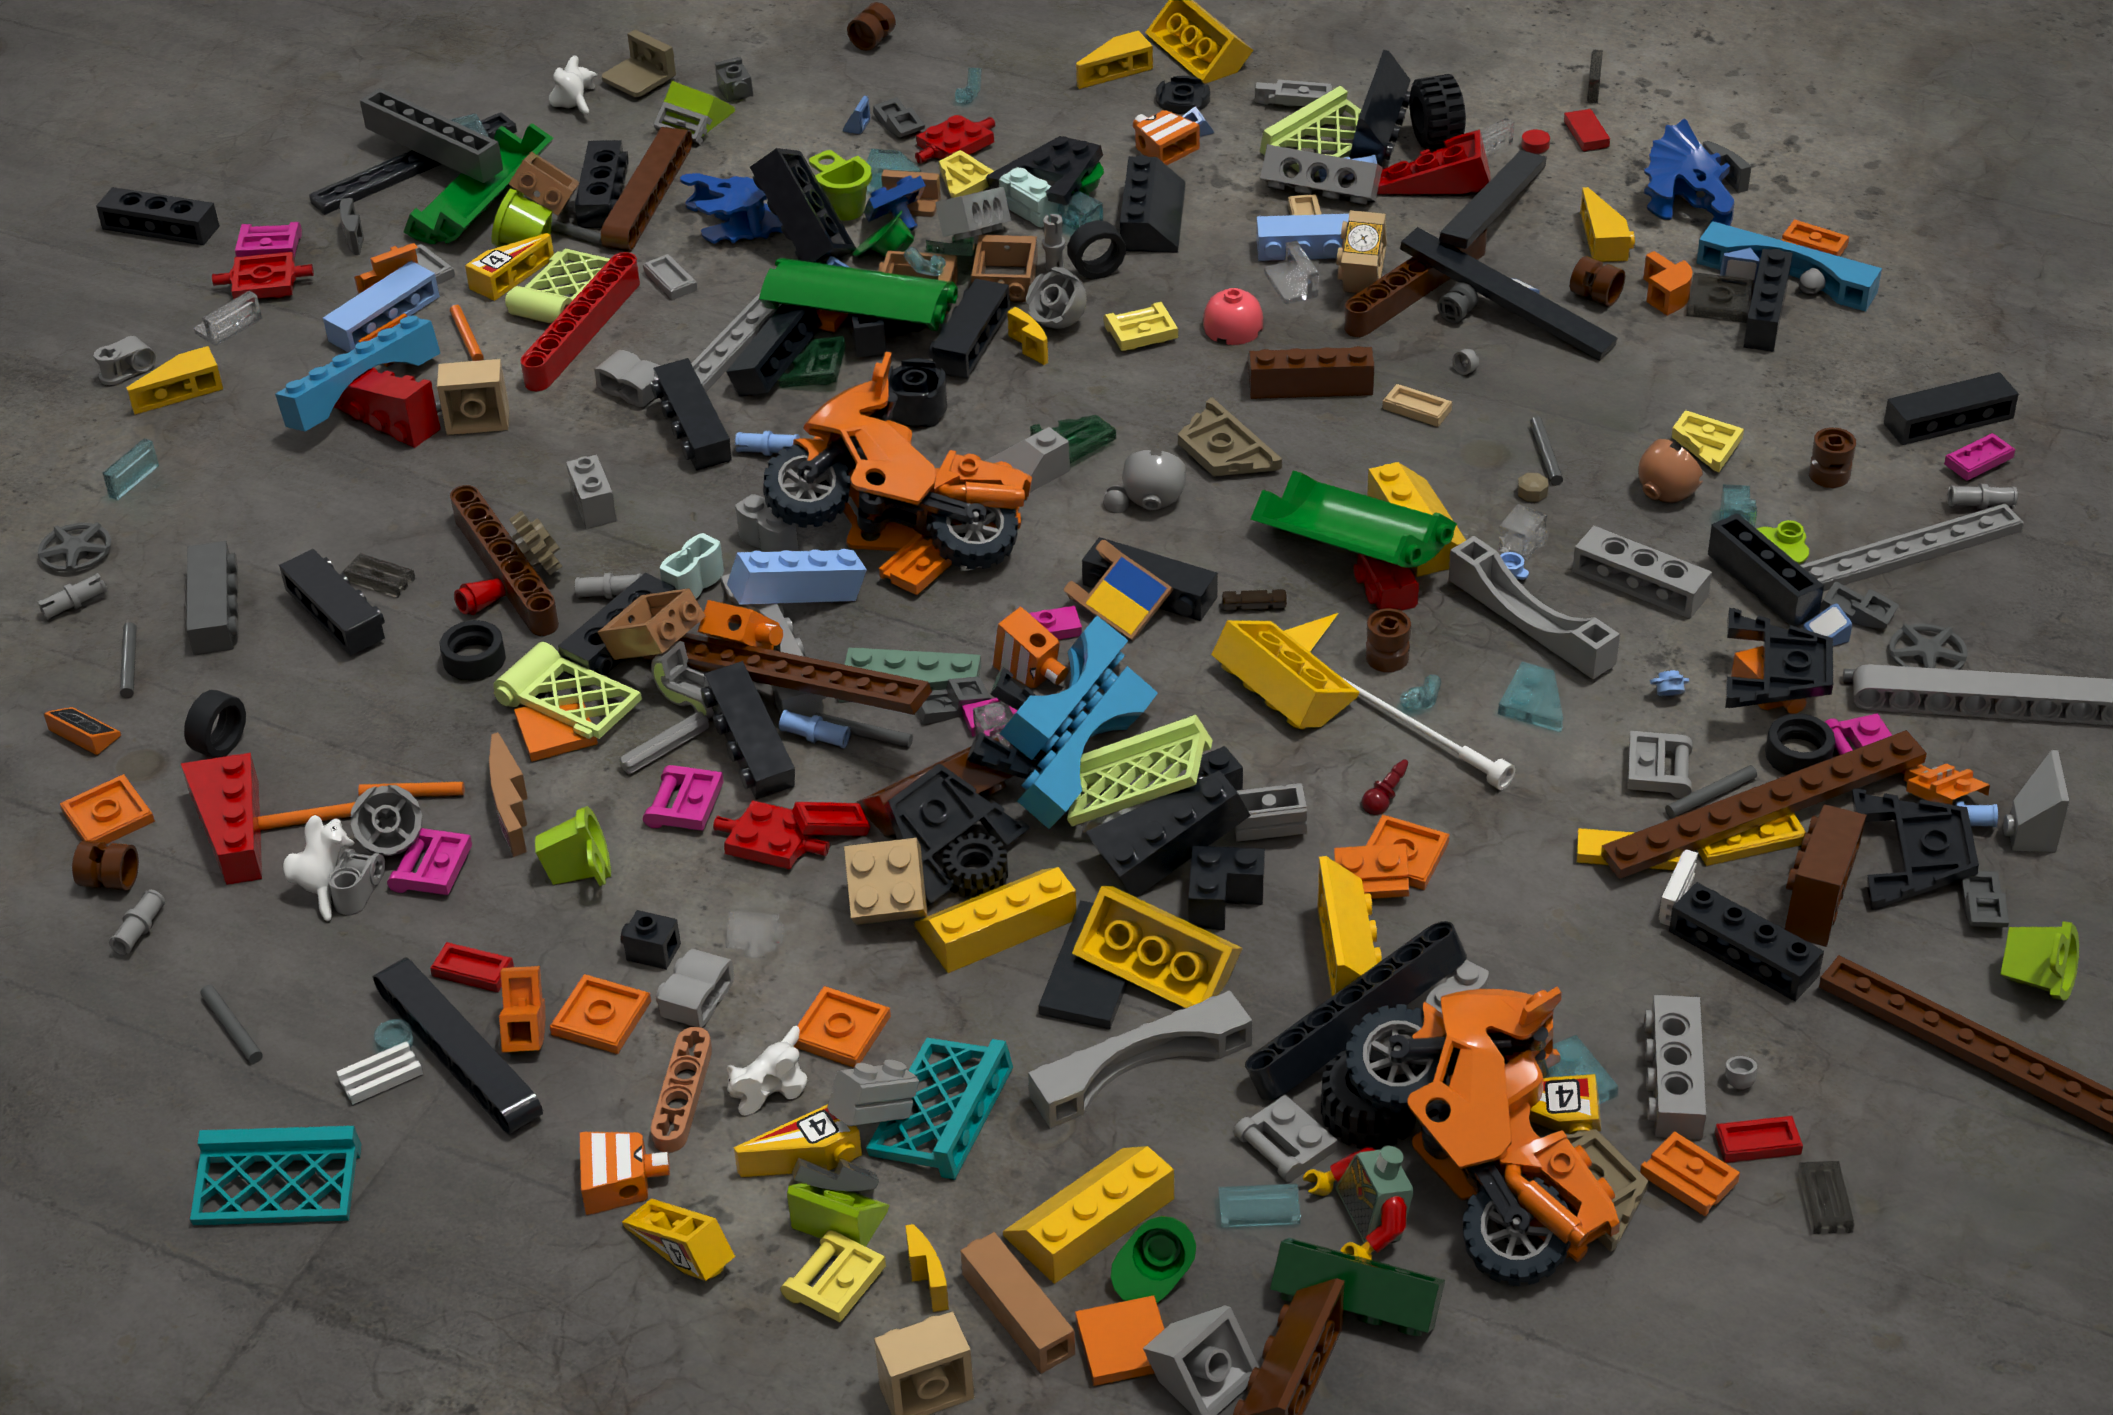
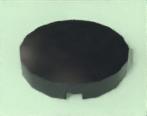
(1182, 94)

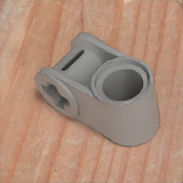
(123, 360)
(355, 880)

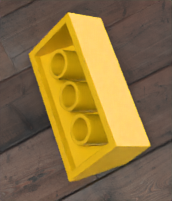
(1198, 40)
(1408, 489)
(1282, 672)
(999, 918)
(1345, 924)
(1155, 948)
(1093, 1211)

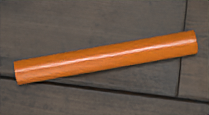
(466, 333)
(424, 789)
(302, 816)

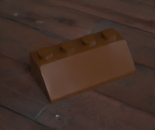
(1311, 372)
(974, 774)
(1296, 1353)

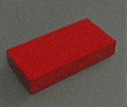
(1587, 130)
(830, 818)
(470, 966)
(1758, 1139)

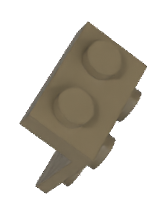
(649, 66)

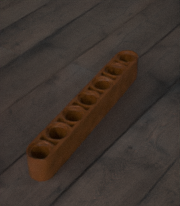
(646, 188)
(1398, 291)
(504, 560)

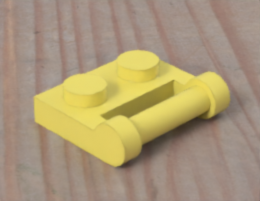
(1141, 327)
(841, 1283)

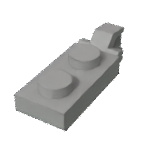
(1290, 92)

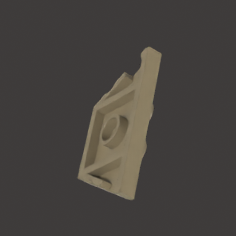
(1225, 444)
(1621, 1175)

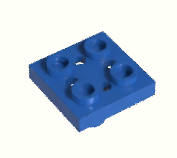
(896, 199)

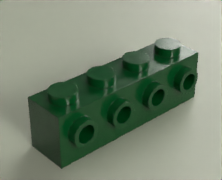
(1370, 1287)

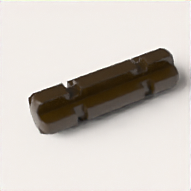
(1254, 600)

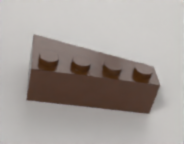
(1823, 872)

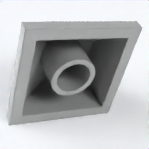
(1040, 456)
(2039, 809)
(1203, 1360)

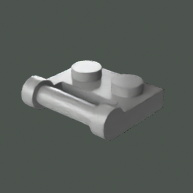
(1647, 763)
(1293, 1131)

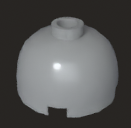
(1056, 298)
(1153, 479)
(386, 820)

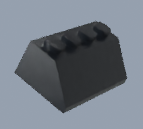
(1382, 111)
(801, 206)
(1151, 206)

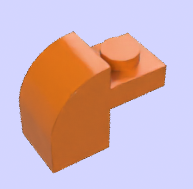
(1667, 283)
(523, 1009)

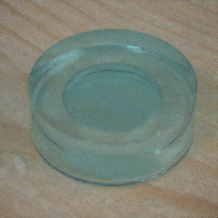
(392, 1034)

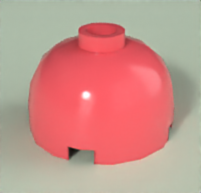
(1233, 317)

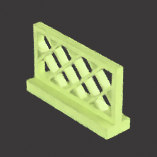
(1308, 122)
(1141, 754)

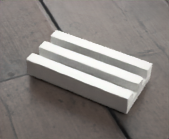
(1678, 884)
(378, 1068)

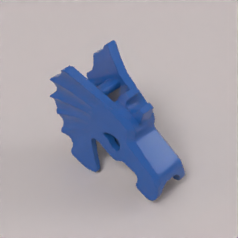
(1684, 166)
(734, 201)

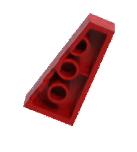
(392, 405)
(229, 809)

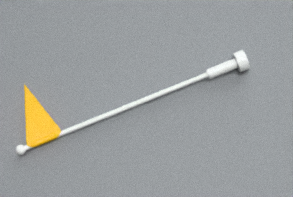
(1498, 773)

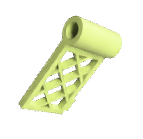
(550, 303)
(537, 674)

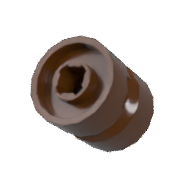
(871, 26)
(1598, 281)
(1832, 457)
(1388, 640)
(105, 865)

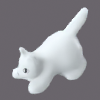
(571, 85)
(318, 860)
(771, 1072)

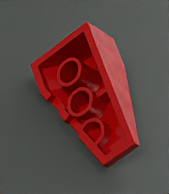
(1449, 170)

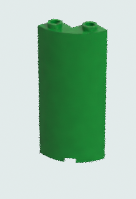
(468, 198)
(858, 292)
(1355, 521)

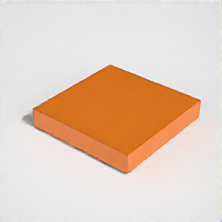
(548, 736)
(107, 811)
(1424, 846)
(600, 1014)
(841, 1026)
(1116, 1337)

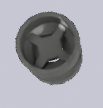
(1458, 302)

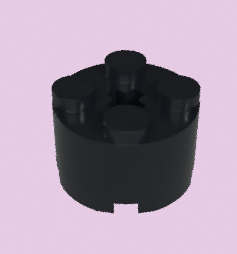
(919, 392)

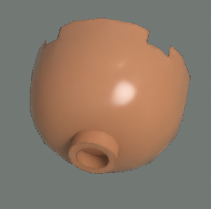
(1668, 472)

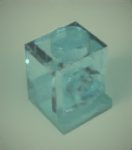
(1080, 210)
(1737, 500)

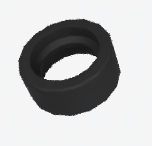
(1087, 235)
(473, 666)
(201, 720)
(1798, 727)

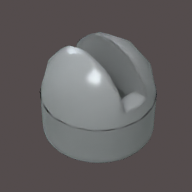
(1812, 281)
(1459, 361)
(1116, 499)
(1741, 1072)

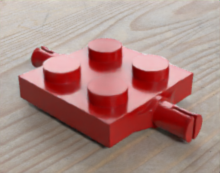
(954, 135)
(264, 275)
(768, 836)

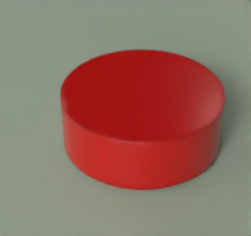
(1535, 141)

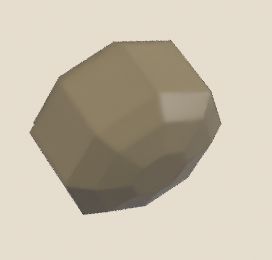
(1532, 487)

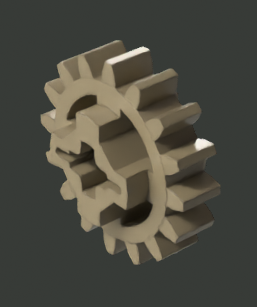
(535, 542)

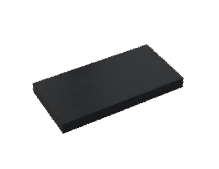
(1079, 988)

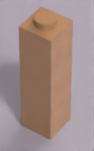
(1017, 1302)

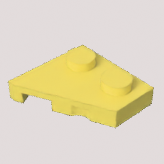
(963, 174)
(1707, 438)

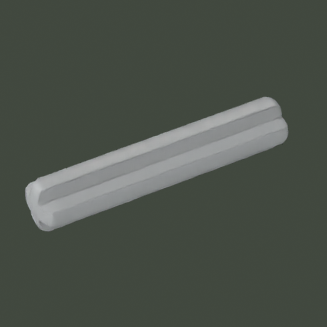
(664, 742)

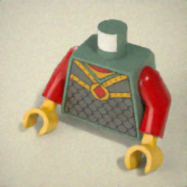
(1373, 1194)

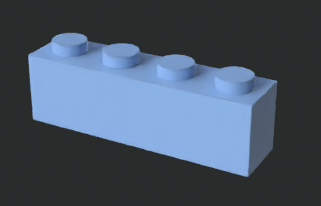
(1316, 235)
(398, 293)
(796, 576)

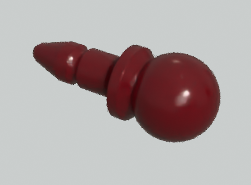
(1376, 800)

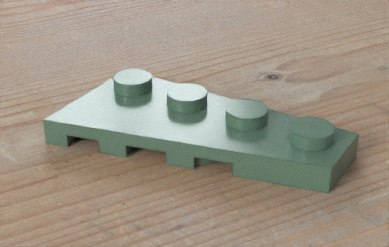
(919, 665)

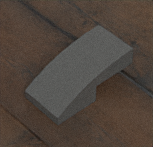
(897, 118)
(1739, 169)
(351, 226)
(1866, 611)
(948, 703)
(1983, 900)
(845, 1178)

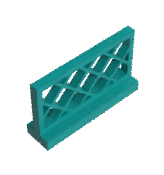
(967, 1108)
(284, 1147)

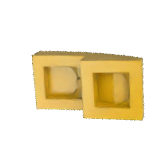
(1029, 333)
(927, 1266)

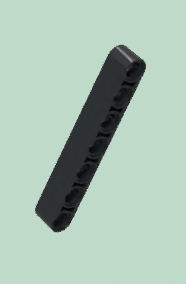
(1327, 1028)
(458, 1045)

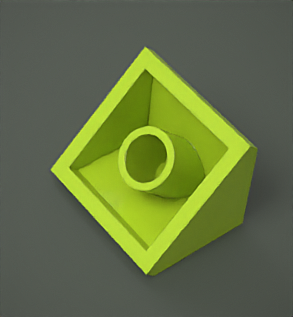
(697, 102)
(846, 1212)

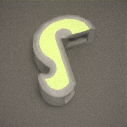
(678, 681)

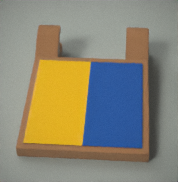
(1124, 595)

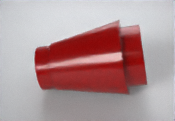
(478, 595)

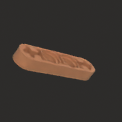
(681, 1088)

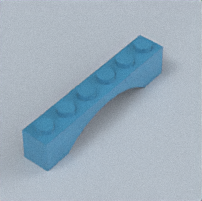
(1846, 280)
(312, 398)
(1041, 716)
(1059, 782)

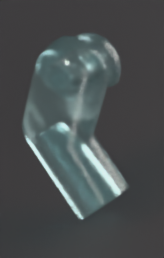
(973, 87)
(920, 265)
(1423, 696)

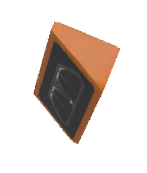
(81, 729)

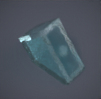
(887, 160)

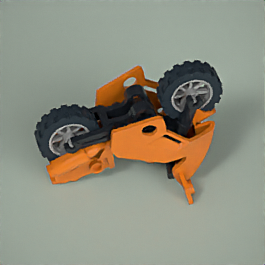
(892, 484)
(1496, 1056)

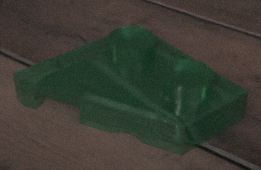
(961, 247)
(817, 364)
(1083, 434)

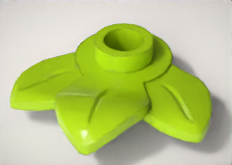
(1790, 538)

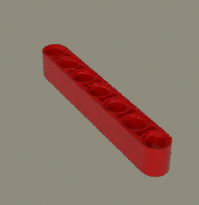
(580, 322)

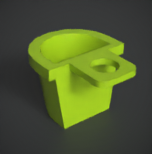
(843, 183)
(519, 219)
(574, 849)
(2043, 958)

